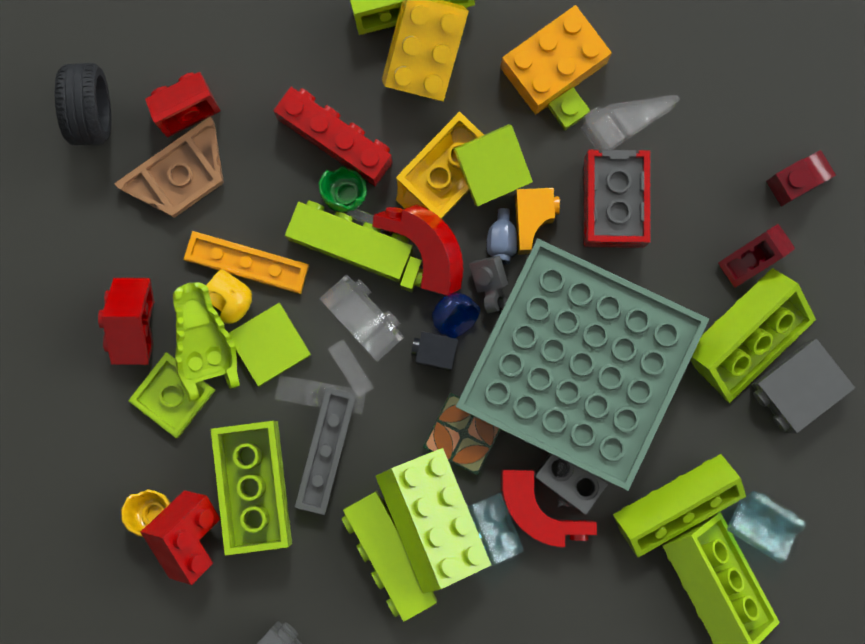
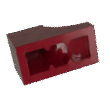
(800, 177)
(756, 255)

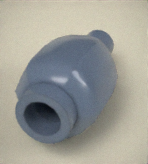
(502, 237)

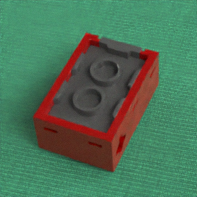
(617, 198)

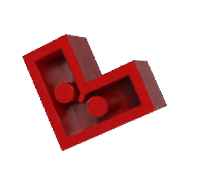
(127, 321)
(176, 536)

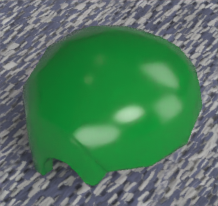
(342, 189)

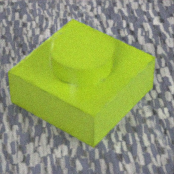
(568, 108)
(412, 275)

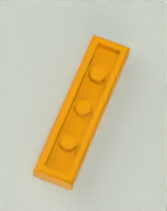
(246, 262)

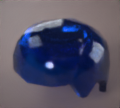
(455, 314)

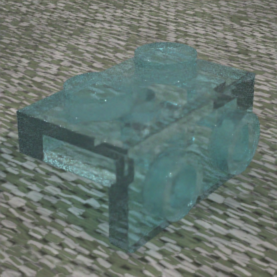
(765, 525)
(495, 528)

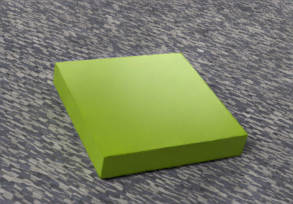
(493, 165)
(269, 344)
(165, 399)

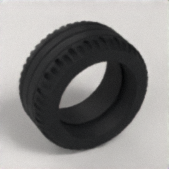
(82, 104)

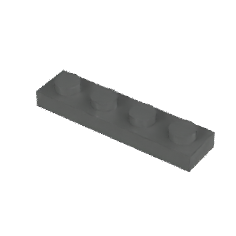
(325, 451)

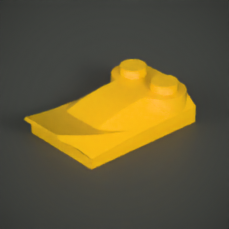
(435, 174)

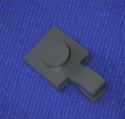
(491, 278)

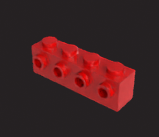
(333, 136)

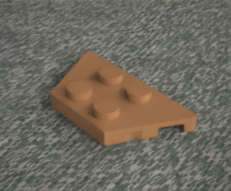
(179, 172)

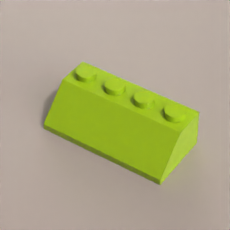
(752, 334)
(721, 583)

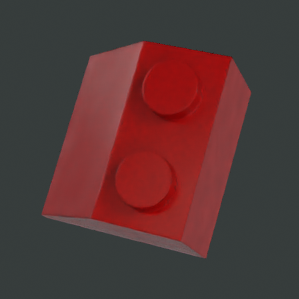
(182, 104)

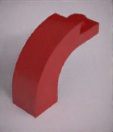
(435, 242)
(521, 504)

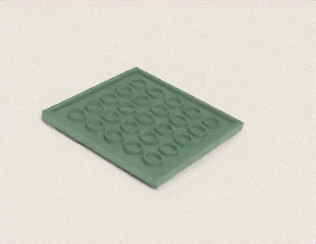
(582, 364)

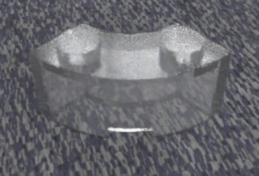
(362, 318)

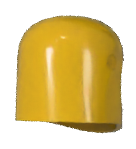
(229, 296)

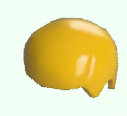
(142, 509)

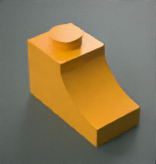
(533, 211)

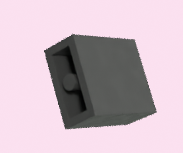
(802, 387)

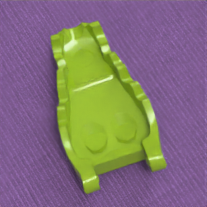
(201, 340)

